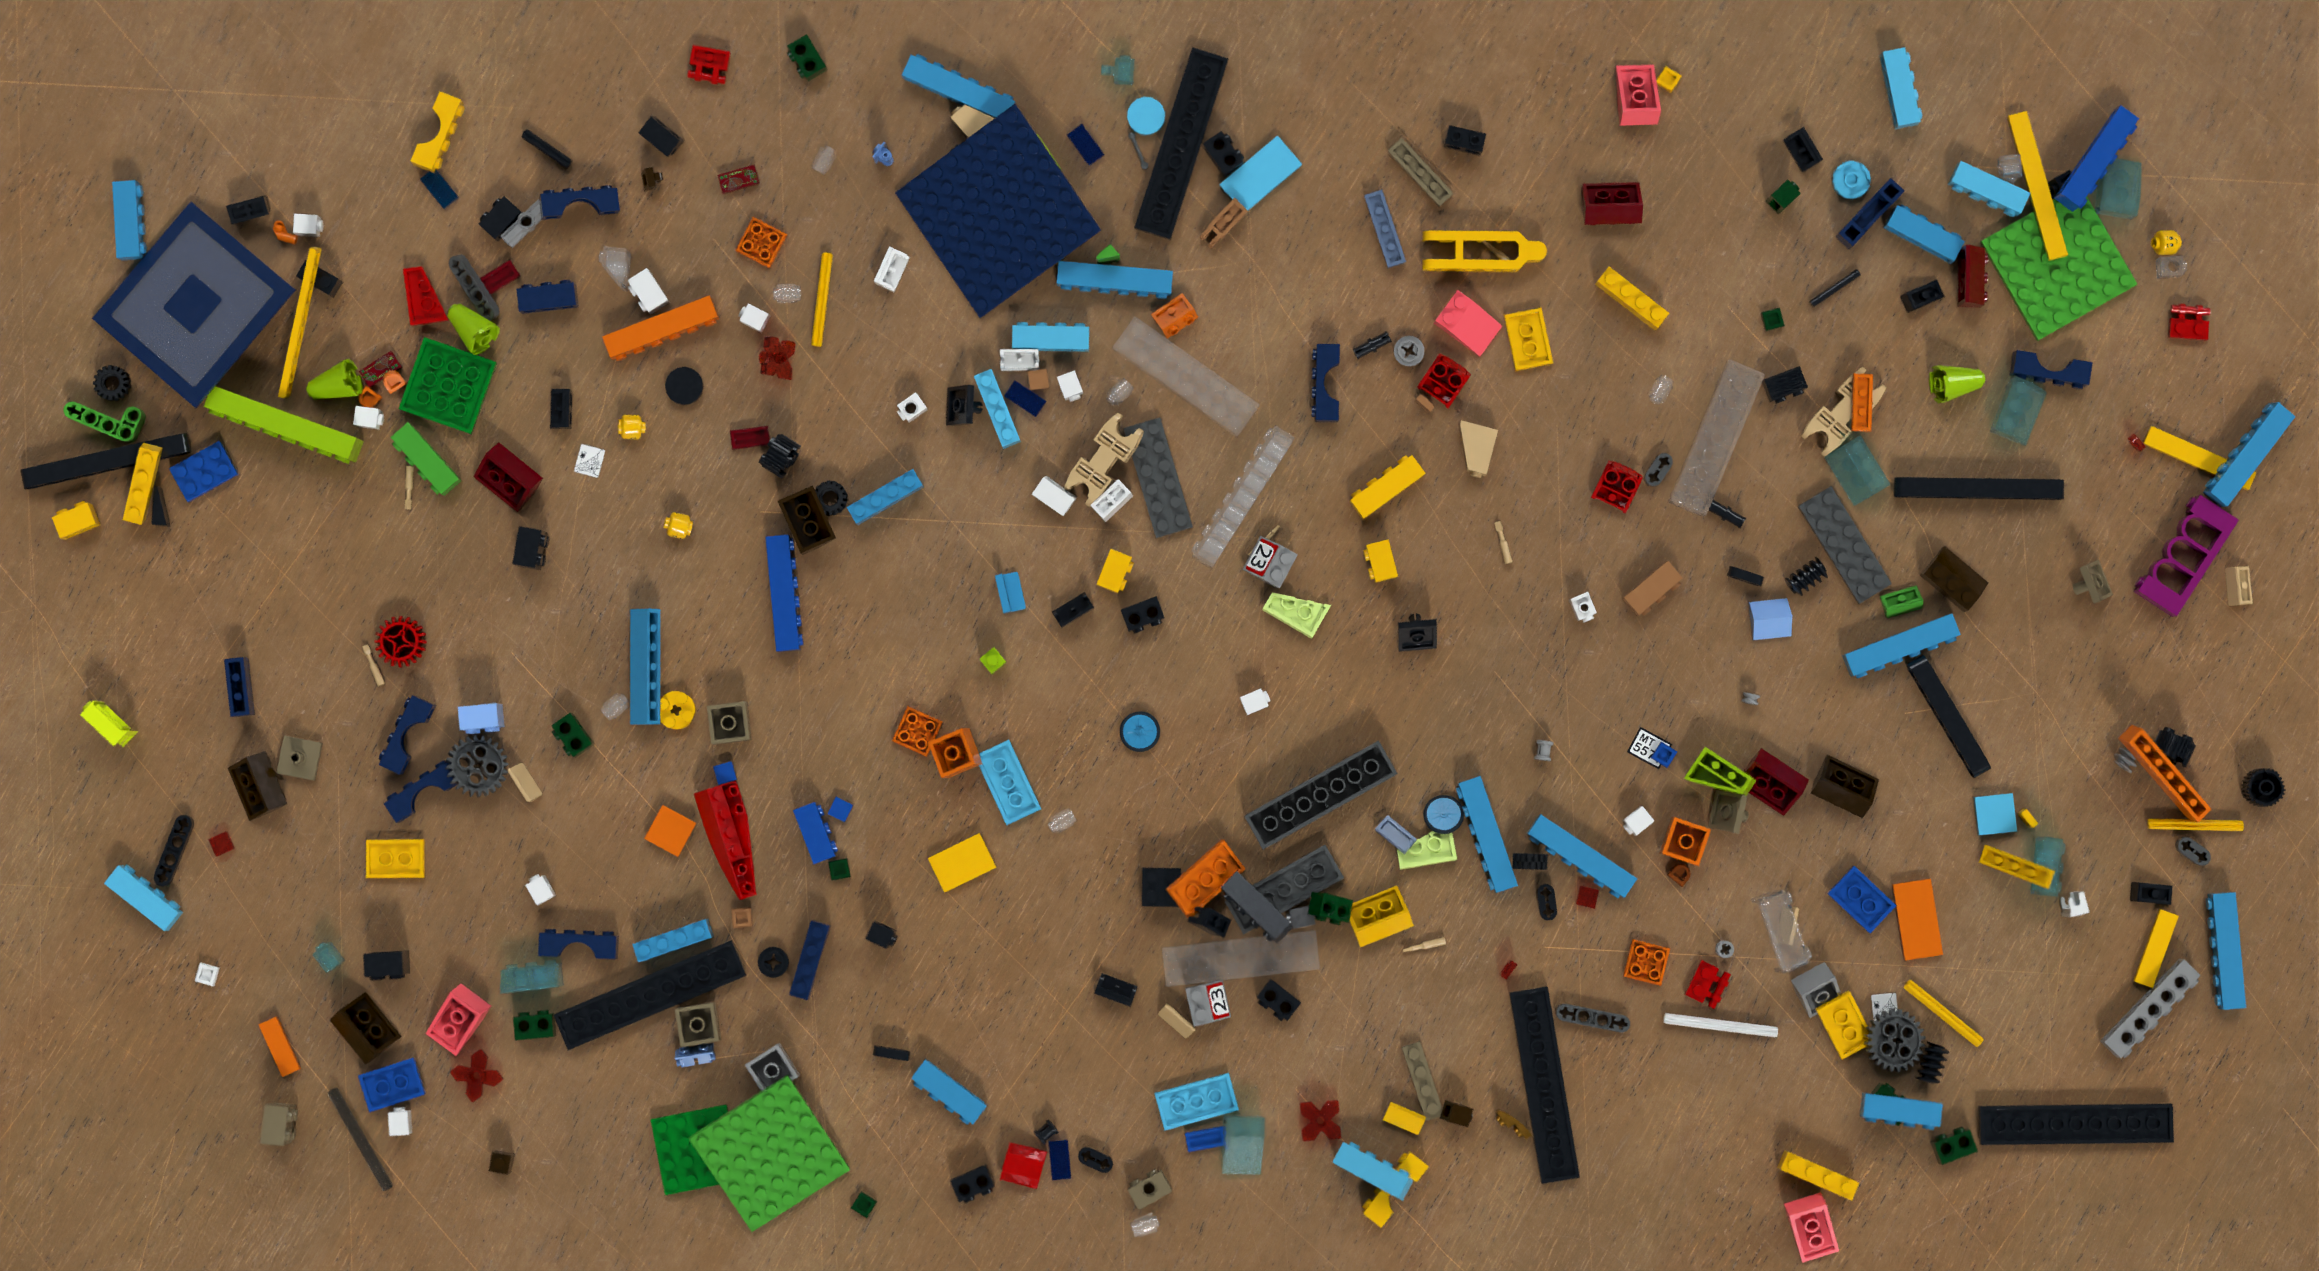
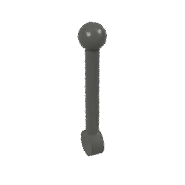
(1144, 165)

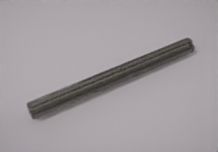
(360, 1139)

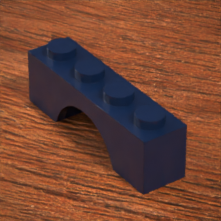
(603, 200)
(1869, 213)
(2026, 365)
(1325, 408)
(395, 756)
(403, 804)
(603, 946)
(809, 960)

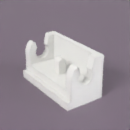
(891, 269)
(1019, 359)
(1054, 495)
(1111, 500)
(2076, 905)

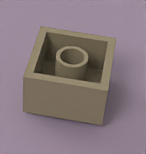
(729, 723)
(698, 1024)
(279, 1124)

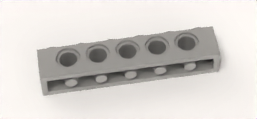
(2112, 1039)

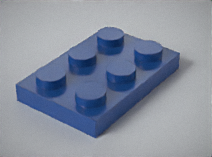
(204, 471)
(1861, 899)
(391, 1084)

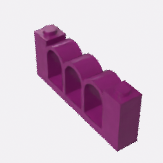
(2211, 516)

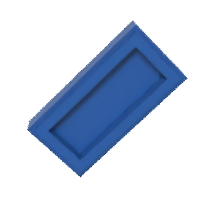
(1204, 1138)

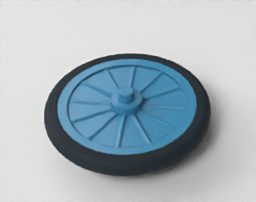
(1139, 731)
(1443, 814)

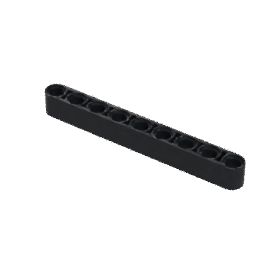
(100, 462)
(1978, 488)

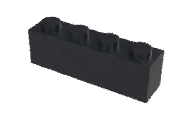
(1256, 907)

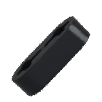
(1745, 576)
(1542, 903)
(891, 1053)
(1097, 1155)

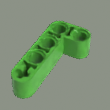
(102, 420)

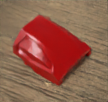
(1444, 380)
(1617, 485)
(1023, 1165)

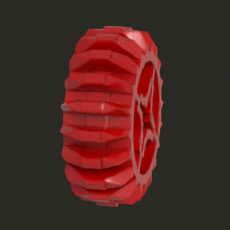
(404, 634)

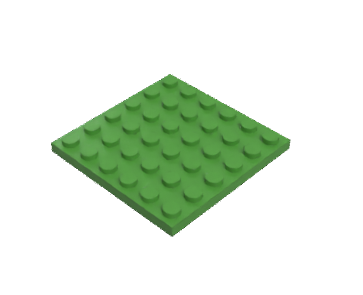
(2062, 288)
(769, 1153)

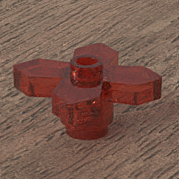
(775, 357)
(466, 1074)
(1328, 1127)

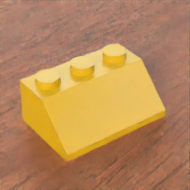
(1379, 916)

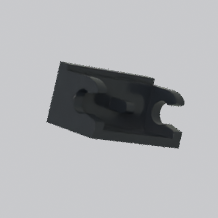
(661, 136)
(1802, 149)
(248, 209)
(561, 409)
(1073, 610)
(1210, 921)
(1116, 989)

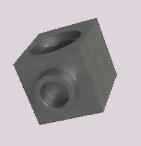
(1299, 917)

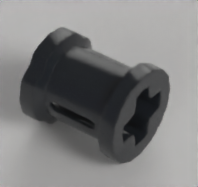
(1046, 1131)

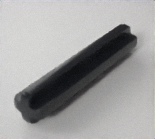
(546, 148)

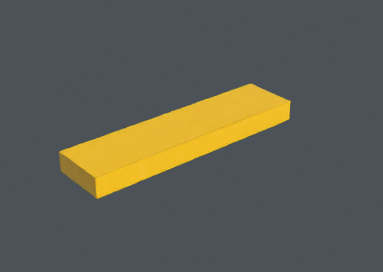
(2017, 866)
(2155, 948)

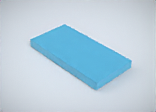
(1261, 173)
(1008, 782)
(1196, 1101)

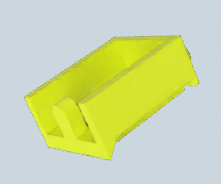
(107, 723)

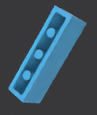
(128, 220)
(1924, 234)
(885, 497)
(673, 940)
(949, 1091)
(1901, 1110)

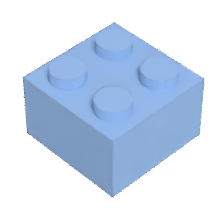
(480, 717)

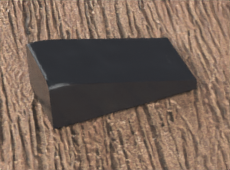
(1922, 296)
(159, 510)
(2151, 893)

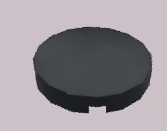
(684, 386)

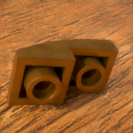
(1508, 1120)

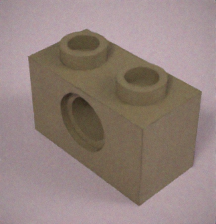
(1143, 1198)

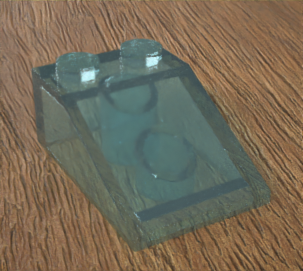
(2120, 189)
(1242, 1144)

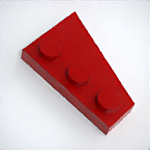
(422, 299)

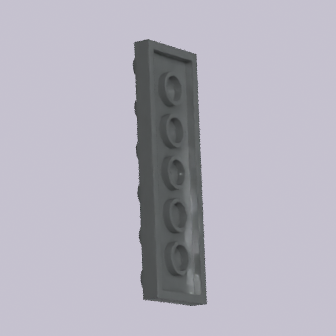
(1159, 480)
(1844, 545)
(1293, 883)

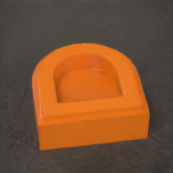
(393, 381)
(369, 398)

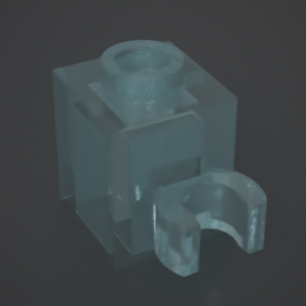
(1122, 71)
(328, 956)

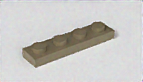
(1420, 172)
(1422, 1080)

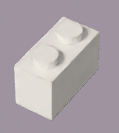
(648, 291)

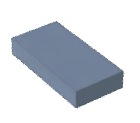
(1395, 834)

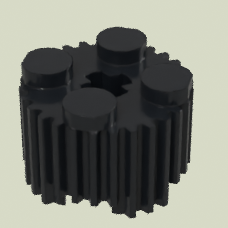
(780, 455)
(2175, 747)
(2252, 787)

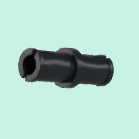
(1372, 345)
(1726, 514)

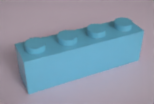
(1900, 88)
(1988, 188)
(1051, 338)
(997, 408)
(144, 897)
(1373, 1171)

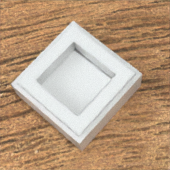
(207, 974)

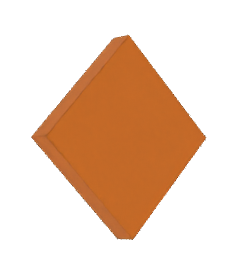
(761, 242)
(916, 731)
(670, 830)
(1646, 962)

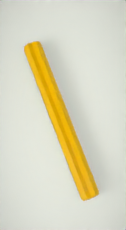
(821, 302)
(2187, 824)
(1943, 1013)

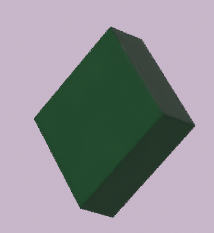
(1772, 319)
(839, 869)
(864, 1204)

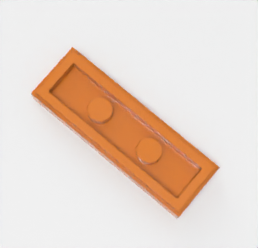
(1862, 402)
(279, 1046)

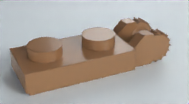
(1225, 221)

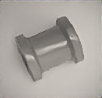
(1543, 750)

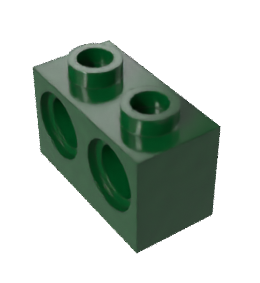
(810, 56)
(1783, 196)
(575, 732)
(1330, 907)
(534, 1030)
(1955, 1150)

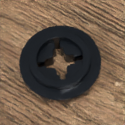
(766, 968)

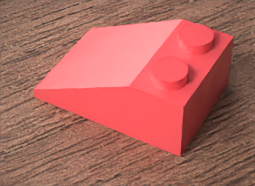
(1637, 95)
(1468, 323)
(458, 1019)
(1811, 1227)

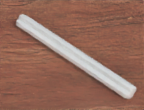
(1721, 1025)

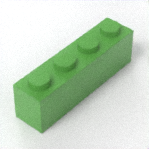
(426, 459)

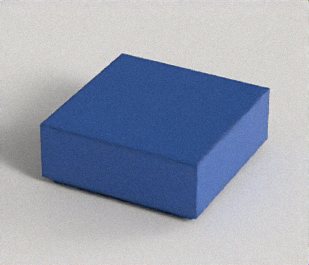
(1663, 754)
(725, 773)
(840, 809)

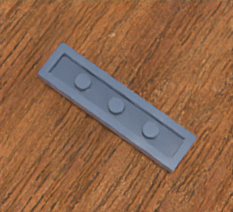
(1384, 228)

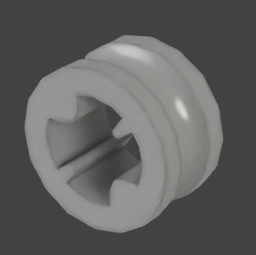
(1750, 698)
(1719, 947)

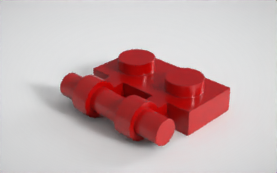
(708, 58)
(2188, 328)
(1702, 981)

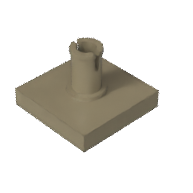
(2094, 582)
(299, 758)
(1728, 811)

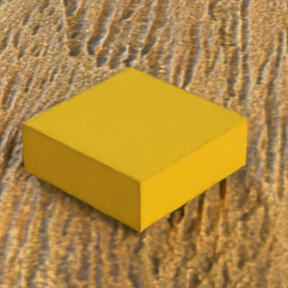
(1668, 79)
(2027, 818)

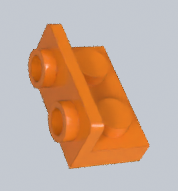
(1174, 315)

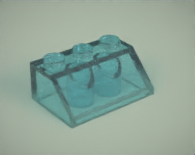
(2018, 410)
(1857, 470)
(2048, 854)
(531, 977)

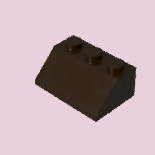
(806, 520)
(1954, 579)
(257, 785)
(1845, 786)
(365, 1028)

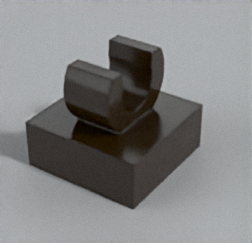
(650, 179)

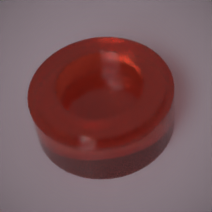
(2136, 443)

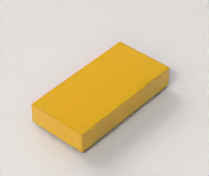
(1404, 1118)

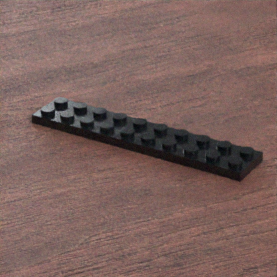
(1181, 143)
(650, 995)
(1544, 1085)
(2076, 1124)

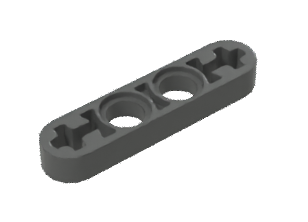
(476, 285)
(1592, 1020)

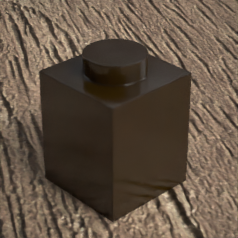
(1456, 1113)
(501, 1162)

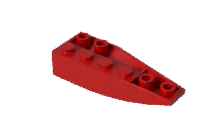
(729, 835)

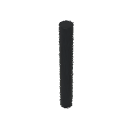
(1834, 288)

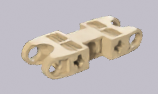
(1833, 423)
(1104, 459)

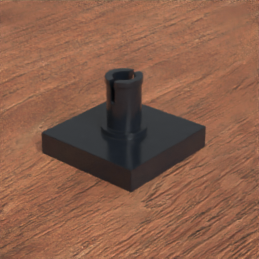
(961, 405)
(1417, 634)

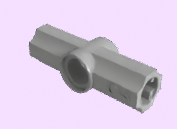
(517, 231)

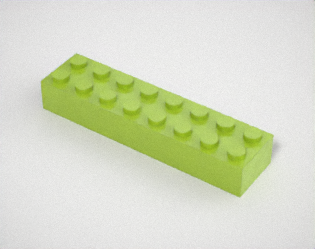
(278, 422)

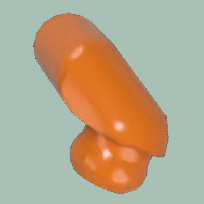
(282, 234)

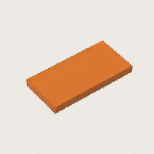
(1204, 878)
(1917, 919)

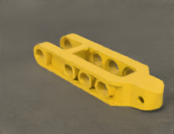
(1528, 251)

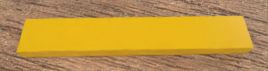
(2187, 452)

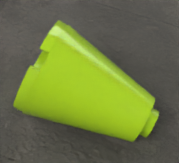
(472, 328)
(336, 382)
(1953, 382)

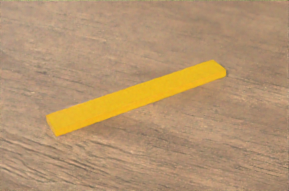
(2037, 186)
(299, 322)

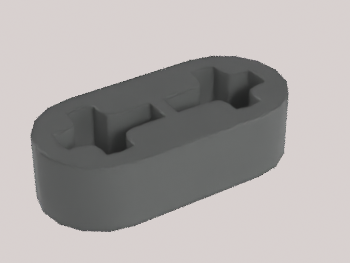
(1654, 467)
(2195, 848)

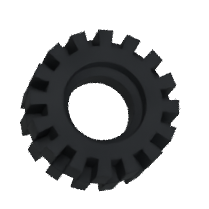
(101, 378)
(841, 494)
(1530, 861)

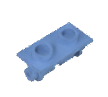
(882, 154)
(685, 1055)

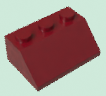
(1612, 203)
(1972, 276)
(507, 477)
(1776, 782)

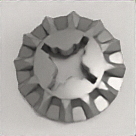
(1406, 342)

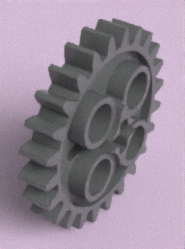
(461, 775)
(1910, 1043)

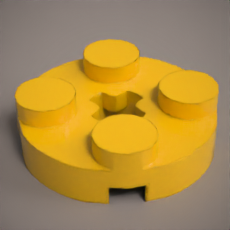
(686, 714)

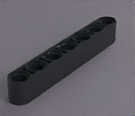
(1948, 716)

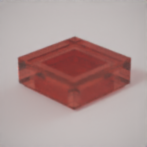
(221, 844)
(1587, 897)
(1508, 969)

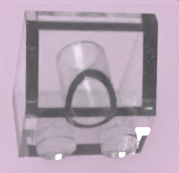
(617, 264)

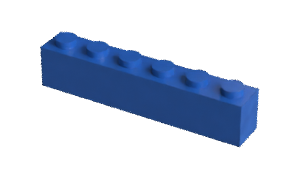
(2096, 158)
(783, 593)

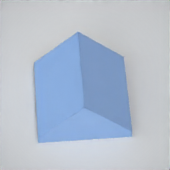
(1770, 619)

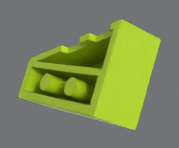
(1719, 774)

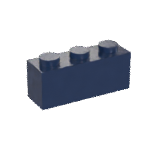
(547, 297)
(239, 687)

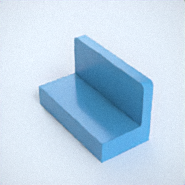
(1010, 592)

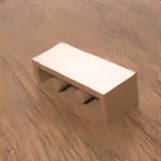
(1653, 589)

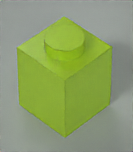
(993, 660)

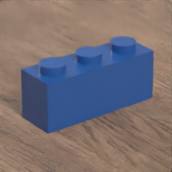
(815, 832)

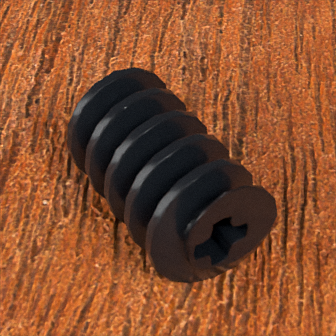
(1806, 576)
(1932, 1063)

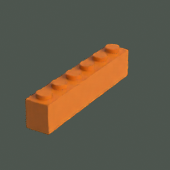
(661, 327)
(2164, 773)

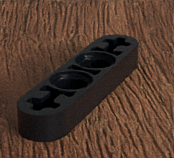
(171, 849)

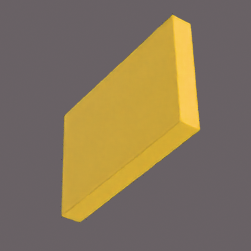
(1528, 339)
(395, 858)
(962, 862)
(1844, 1024)

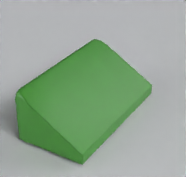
(1108, 255)
(1901, 601)

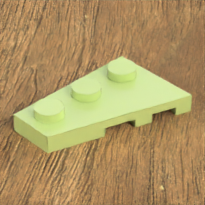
(1297, 613)
(1429, 850)

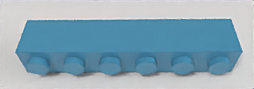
(954, 87)
(1114, 278)
(2249, 454)
(1901, 645)
(644, 666)
(1487, 834)
(1582, 856)
(2226, 950)

